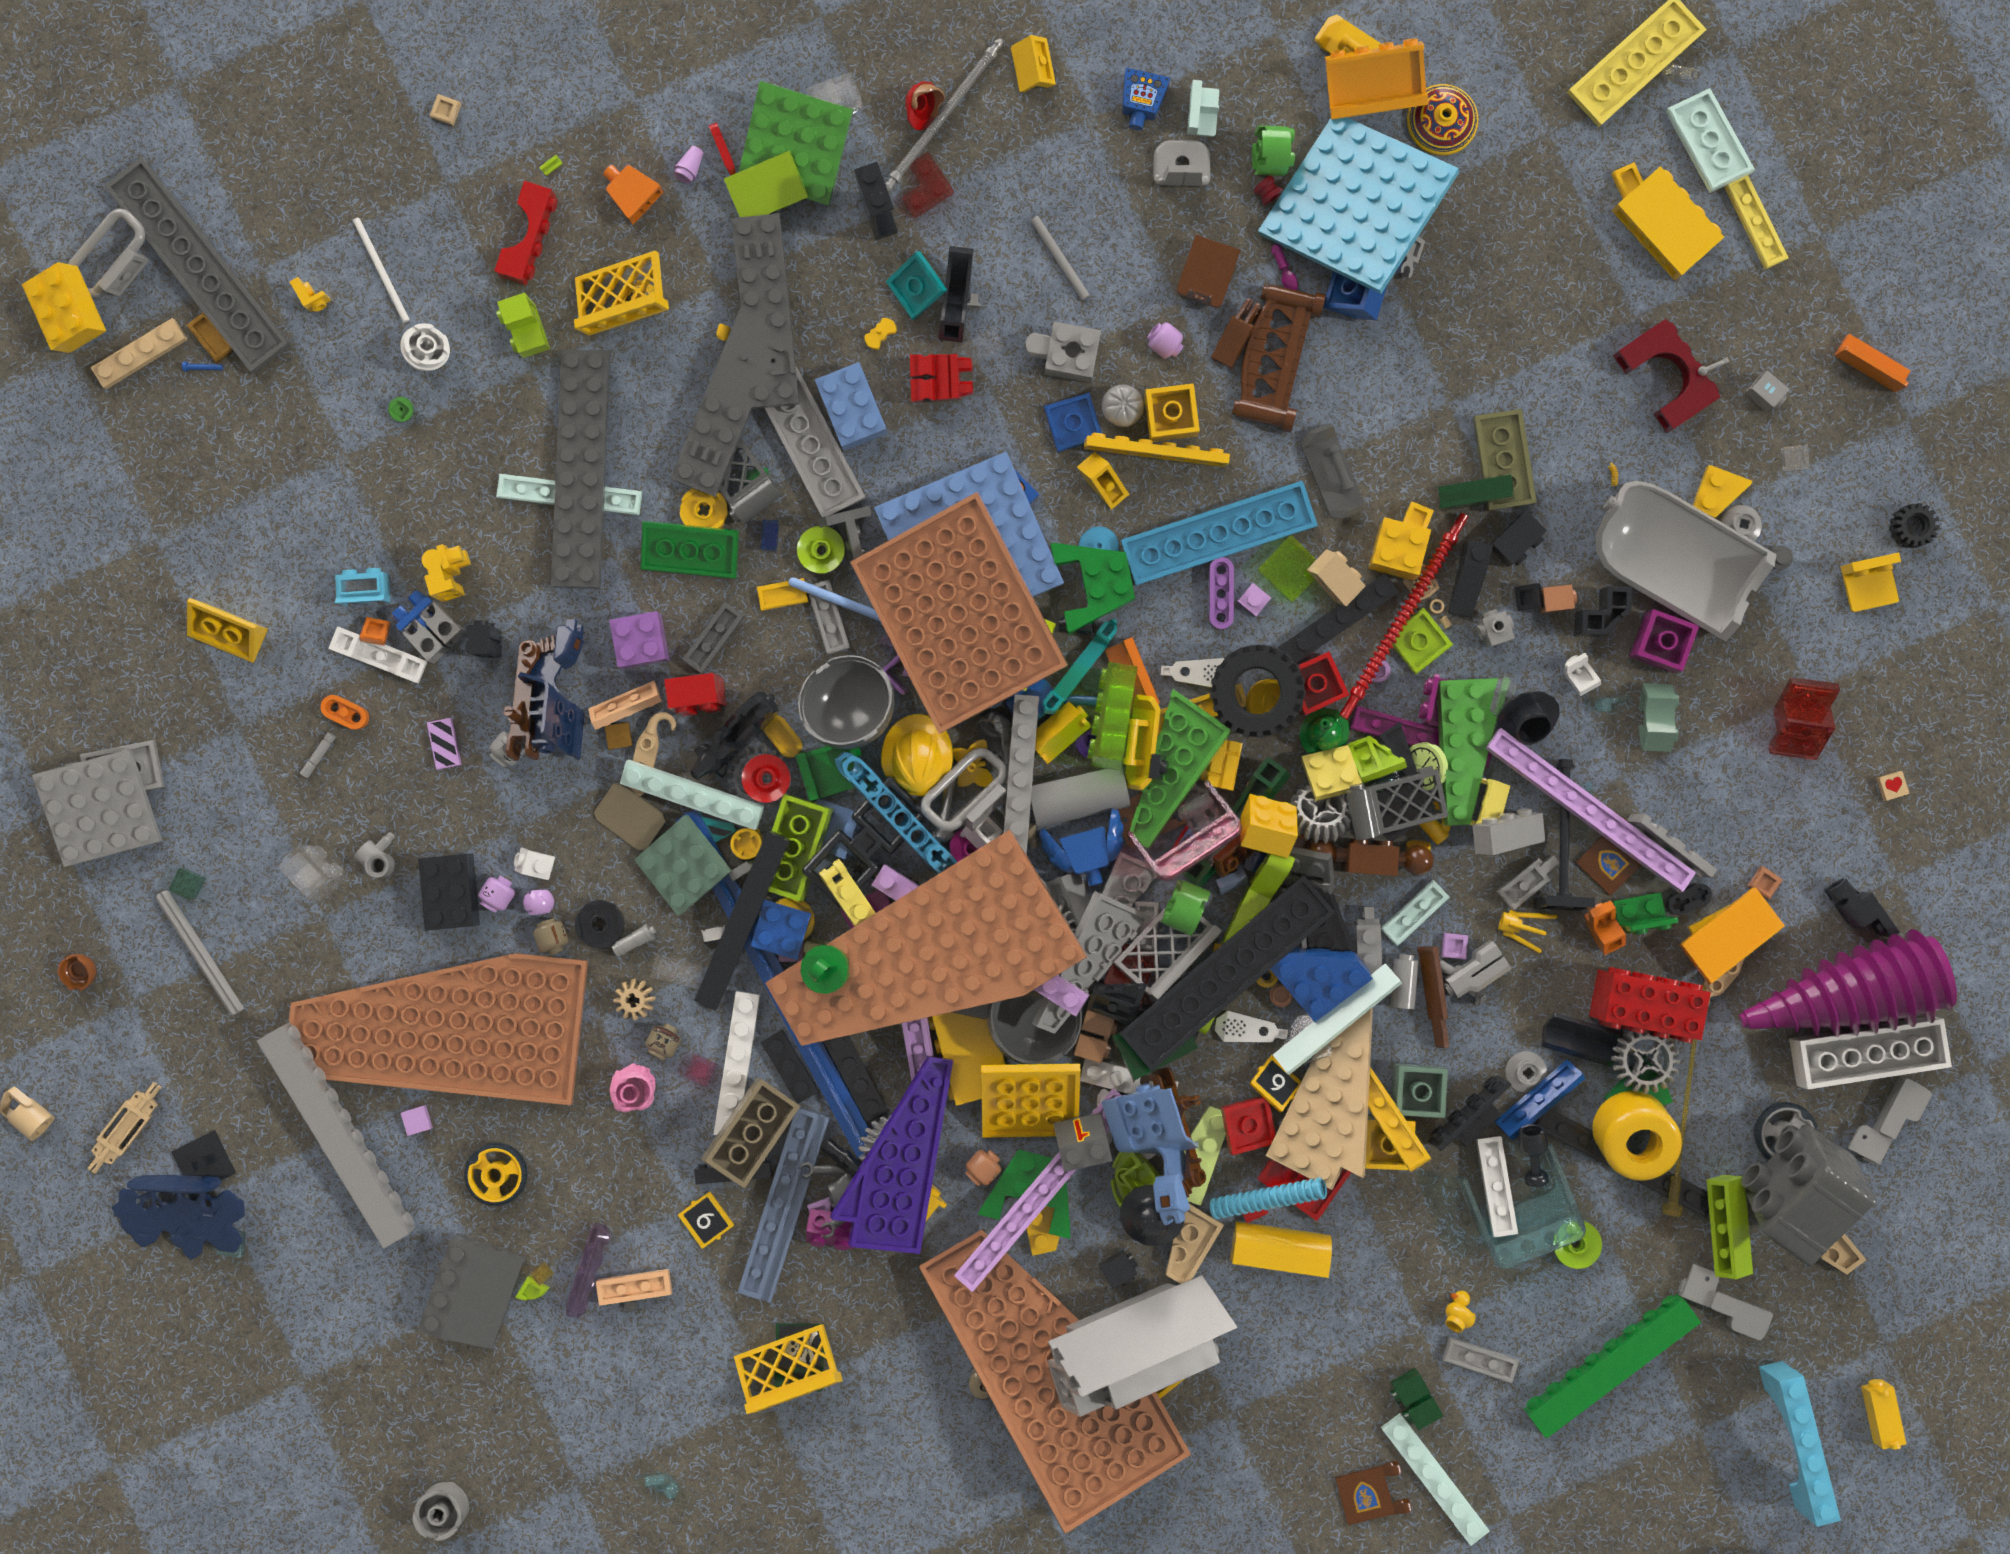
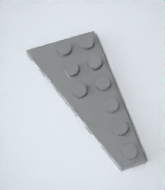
(1101, 934)

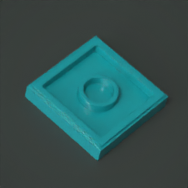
(916, 285)

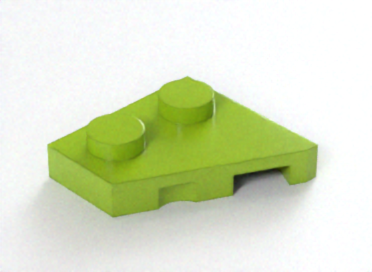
(1374, 759)

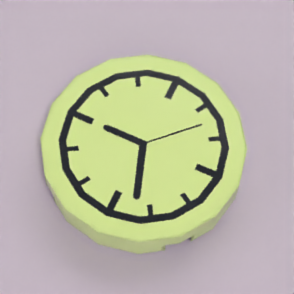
(1426, 755)

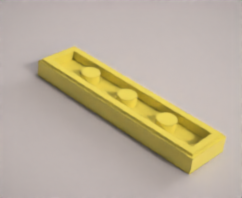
(1756, 222)

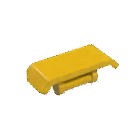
(1342, 35)
(1141, 741)

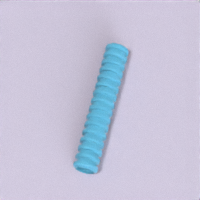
(1268, 1198)

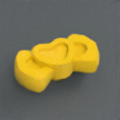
(880, 333)

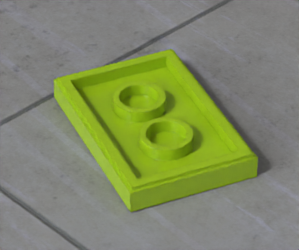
(766, 186)

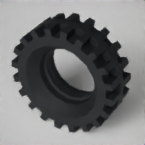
(1288, 678)

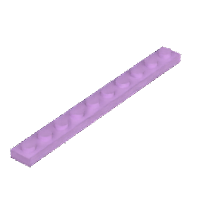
(1590, 810)
(1057, 989)
(1019, 1216)

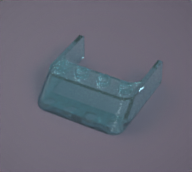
(1541, 1222)

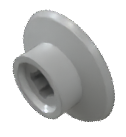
(1734, 516)
(1518, 1064)

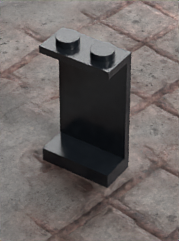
(875, 200)

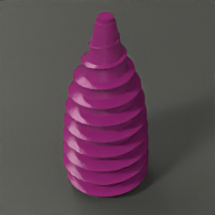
(1867, 988)

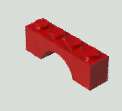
(518, 261)

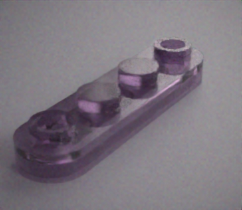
(585, 1275)

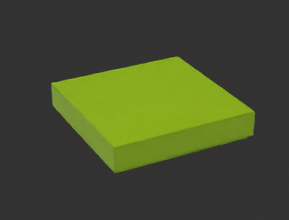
(1421, 641)

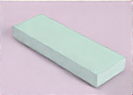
(1414, 912)

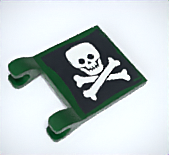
(787, 1329)

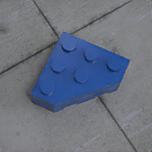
(1321, 977)

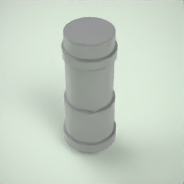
(634, 940)

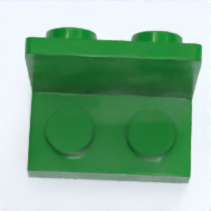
(1642, 912)

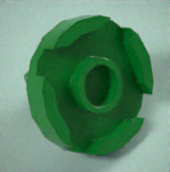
(825, 969)

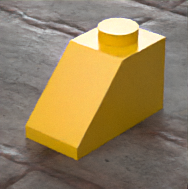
(1103, 480)

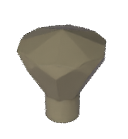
(1032, 841)

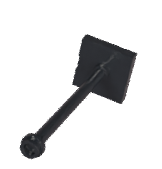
(1564, 899)

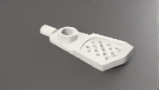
(1196, 670)
(1251, 1029)

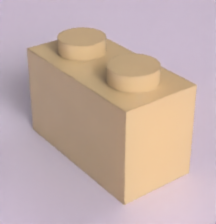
(1336, 577)

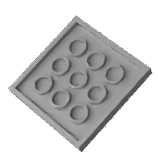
(97, 807)

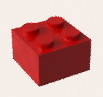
(1322, 683)

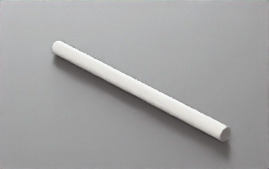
(365, 238)

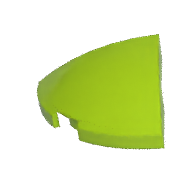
(1131, 1172)

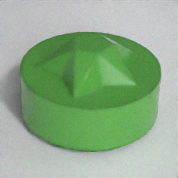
(401, 409)

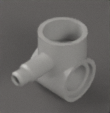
(371, 853)

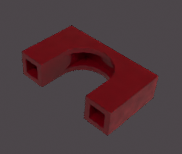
(1664, 342)

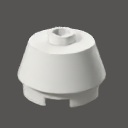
(425, 347)

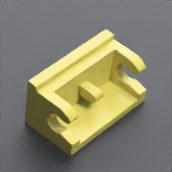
(1493, 801)

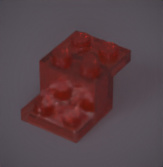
(1804, 718)

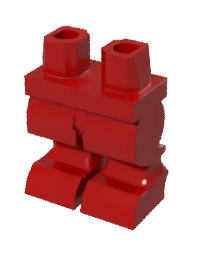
(946, 371)

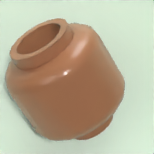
(983, 1167)

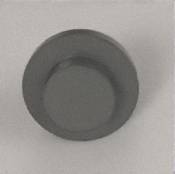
(1783, 557)

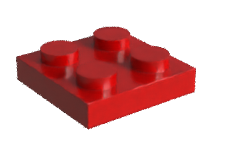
(1248, 1125)

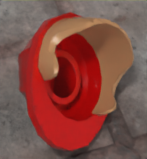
(923, 104)

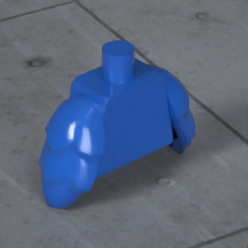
(1087, 850)

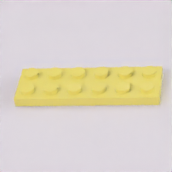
(1636, 61)

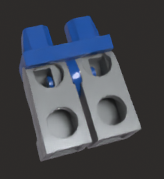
(424, 619)

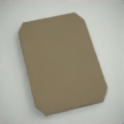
(630, 816)

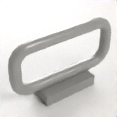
(128, 263)
(981, 806)

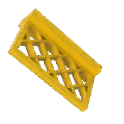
(620, 311)
(792, 1390)

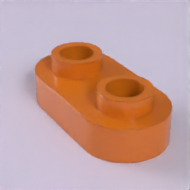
(345, 712)

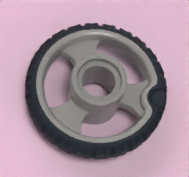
(1764, 1128)

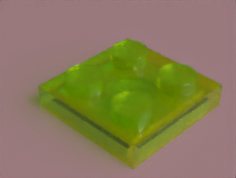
(1288, 569)

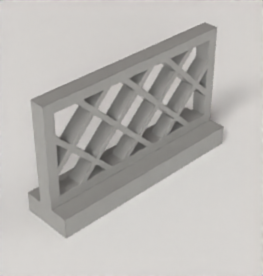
(1178, 966)

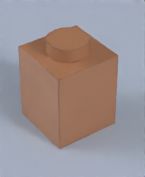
(1558, 599)

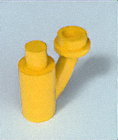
(1435, 830)

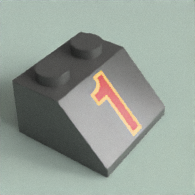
(1082, 1142)

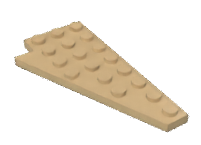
(1330, 1110)

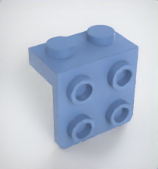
(842, 821)

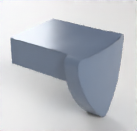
(1232, 881)

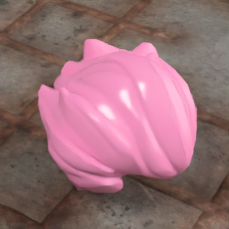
(632, 1088)

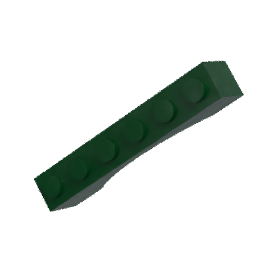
(1265, 782)

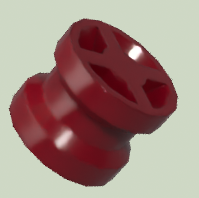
(1267, 190)

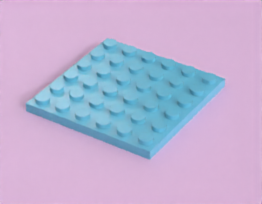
(1358, 202)

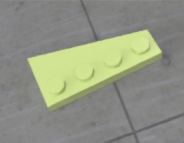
(1210, 1137)

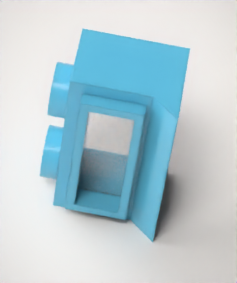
(362, 587)

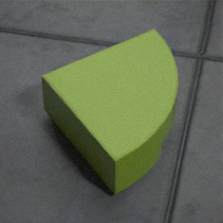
(531, 1290)

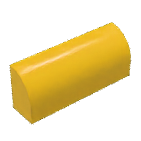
(1281, 1249)

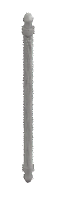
(990, 54)

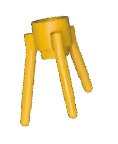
(1511, 923)

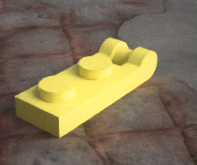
(847, 893)

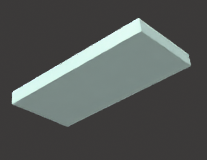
(1709, 140)

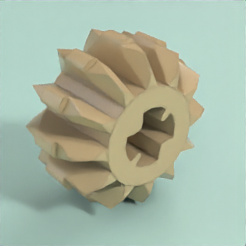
(639, 993)

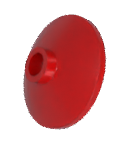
(753, 778)

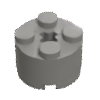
(444, 1523)

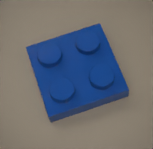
(780, 929)

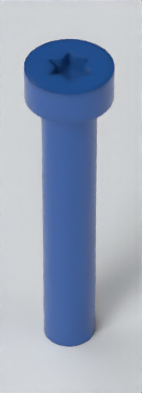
(185, 366)

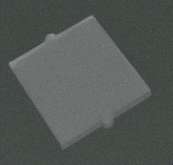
(1502, 694)

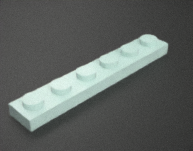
(691, 794)
(1435, 1479)

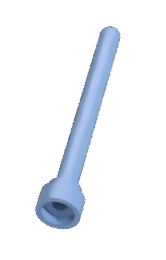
(834, 598)

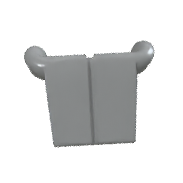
(1194, 174)

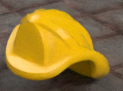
(916, 754)

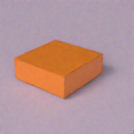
(375, 631)

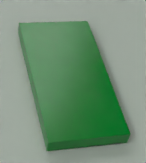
(689, 549)

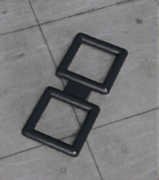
(864, 842)

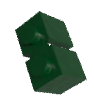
(1416, 1399)

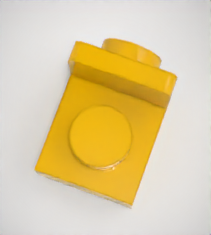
(308, 297)

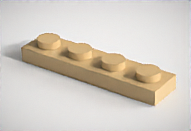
(139, 353)

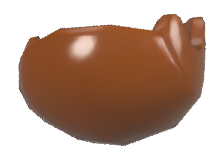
(72, 967)

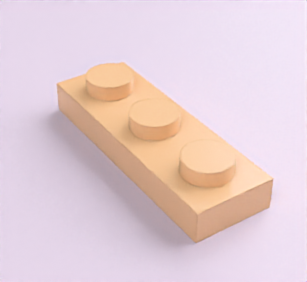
(624, 705)
(634, 1287)

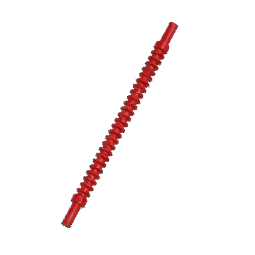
(1357, 692)

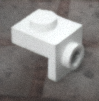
(1581, 674)
(533, 863)

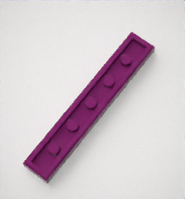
(1376, 723)

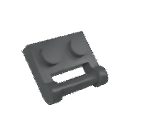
(1312, 864)

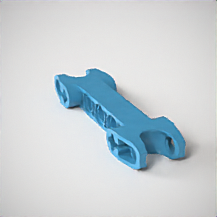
(873, 791)

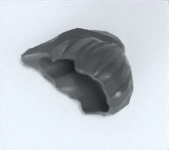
(996, 731)

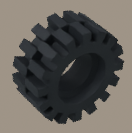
(1927, 521)

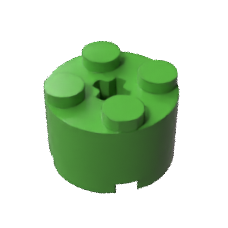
(1273, 150)
(1185, 907)

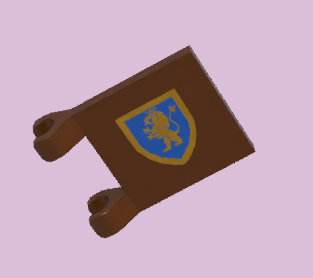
(1607, 864)
(1367, 1494)

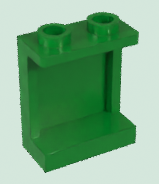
(821, 774)

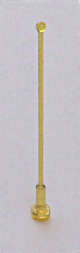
(1672, 1207)

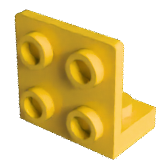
(1871, 582)

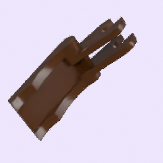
(1236, 335)

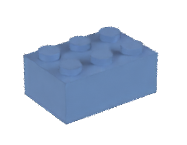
(851, 406)

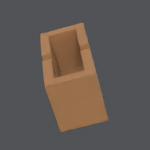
(1091, 1046)

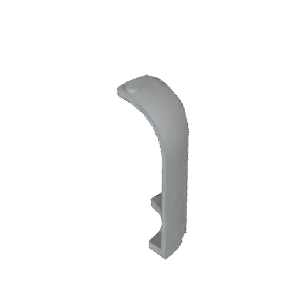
(1681, 556)

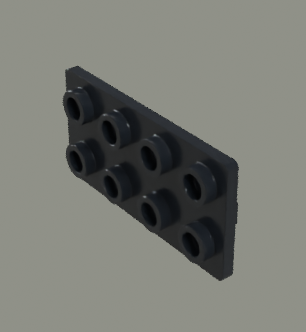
(1473, 1117)

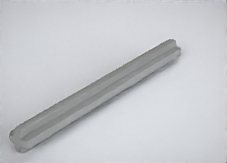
(199, 952)

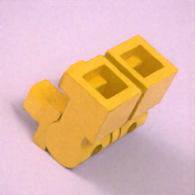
(442, 566)

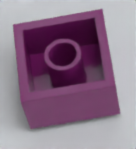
(1664, 641)

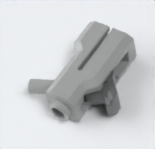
(1476, 973)

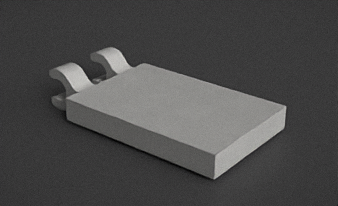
(146, 760)

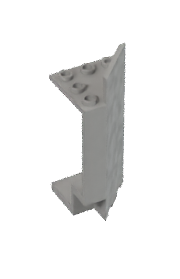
(1138, 1346)

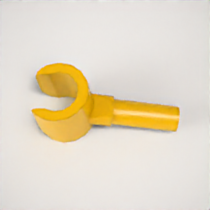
(723, 332)

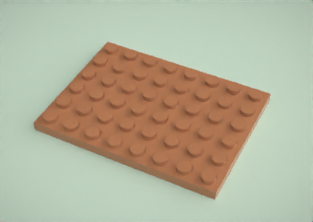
(959, 613)

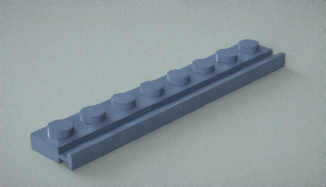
(783, 1205)

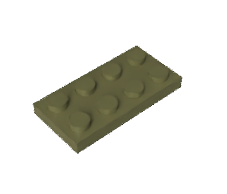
(1503, 452)

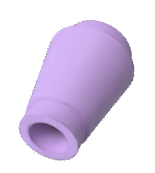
(688, 166)

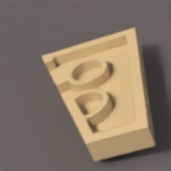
(1192, 1244)
(1844, 1255)

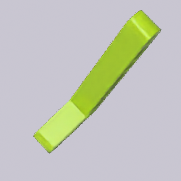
(1257, 896)

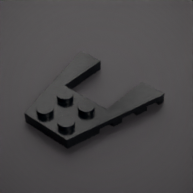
(1396, 741)

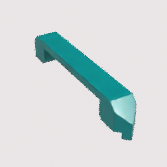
(1081, 666)

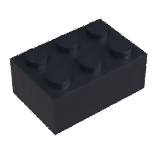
(449, 892)

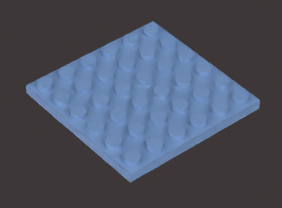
(1006, 504)

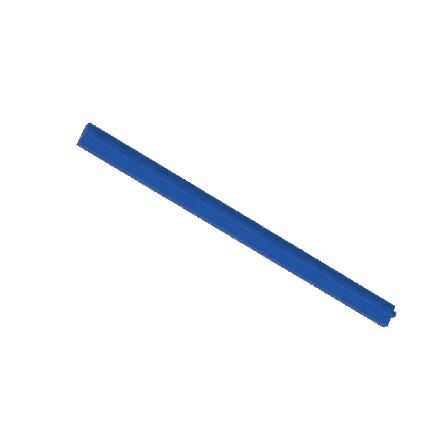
(814, 1054)

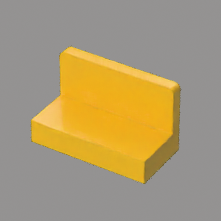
(1033, 63)

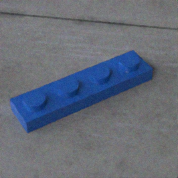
(1540, 1099)

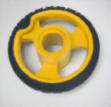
(479, 1161)

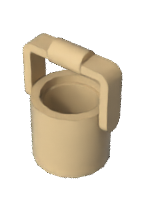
(28, 1117)

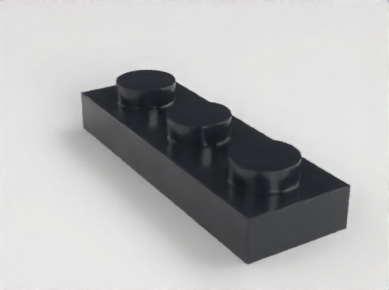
(789, 1066)

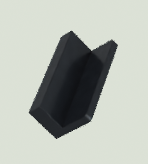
(1580, 1039)

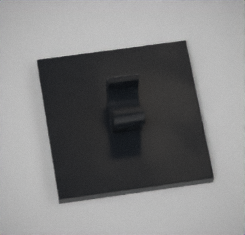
(204, 1158)

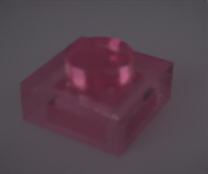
(700, 1069)

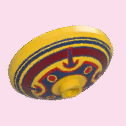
(1441, 134)

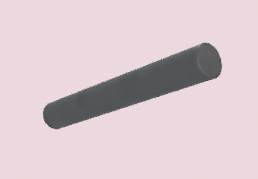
(945, 809)

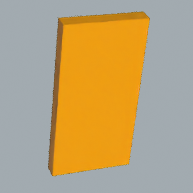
(1731, 935)

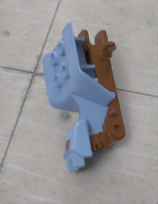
(1155, 1123)

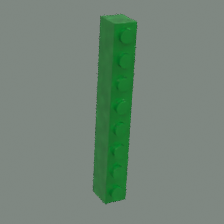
(1611, 1365)

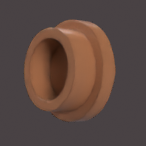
(1280, 995)

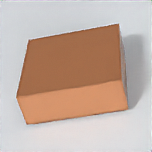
(1765, 882)

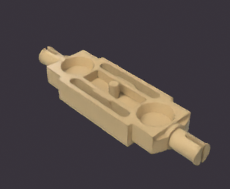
(110, 1147)

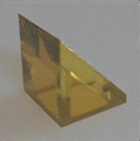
(542, 1273)

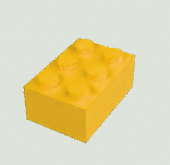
(64, 307)

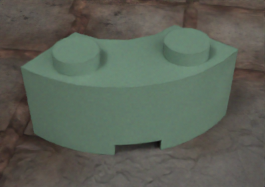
(1659, 708)

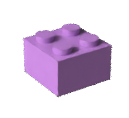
(639, 640)

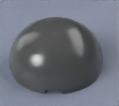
(846, 702)
(1023, 1042)

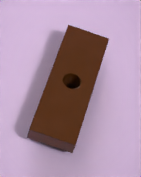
(1231, 856)

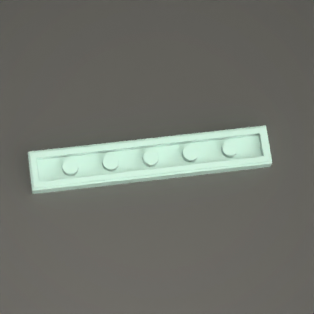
(543, 492)
(1337, 1020)

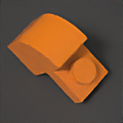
(1605, 928)

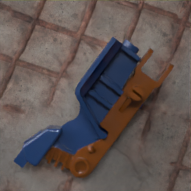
(539, 711)

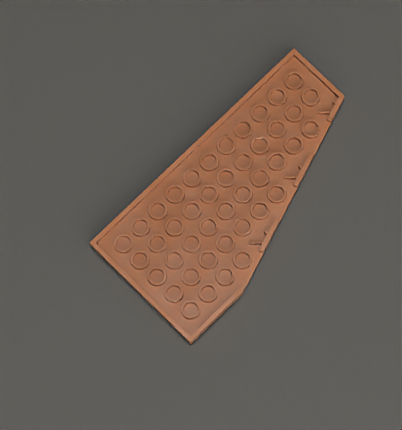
(945, 947)
(465, 1029)
(1005, 1334)

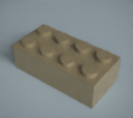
(750, 1132)

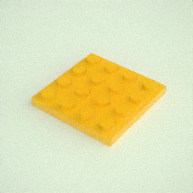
(1028, 1098)

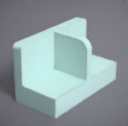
(1202, 110)

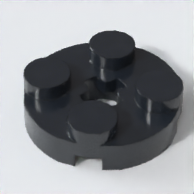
(611, 931)

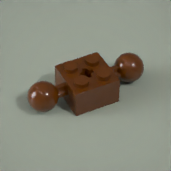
(1377, 858)

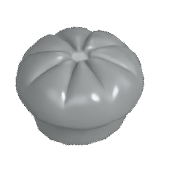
(1122, 405)

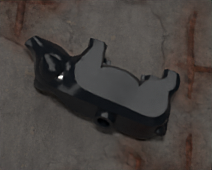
(735, 735)

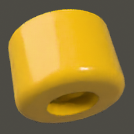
(1627, 1114)

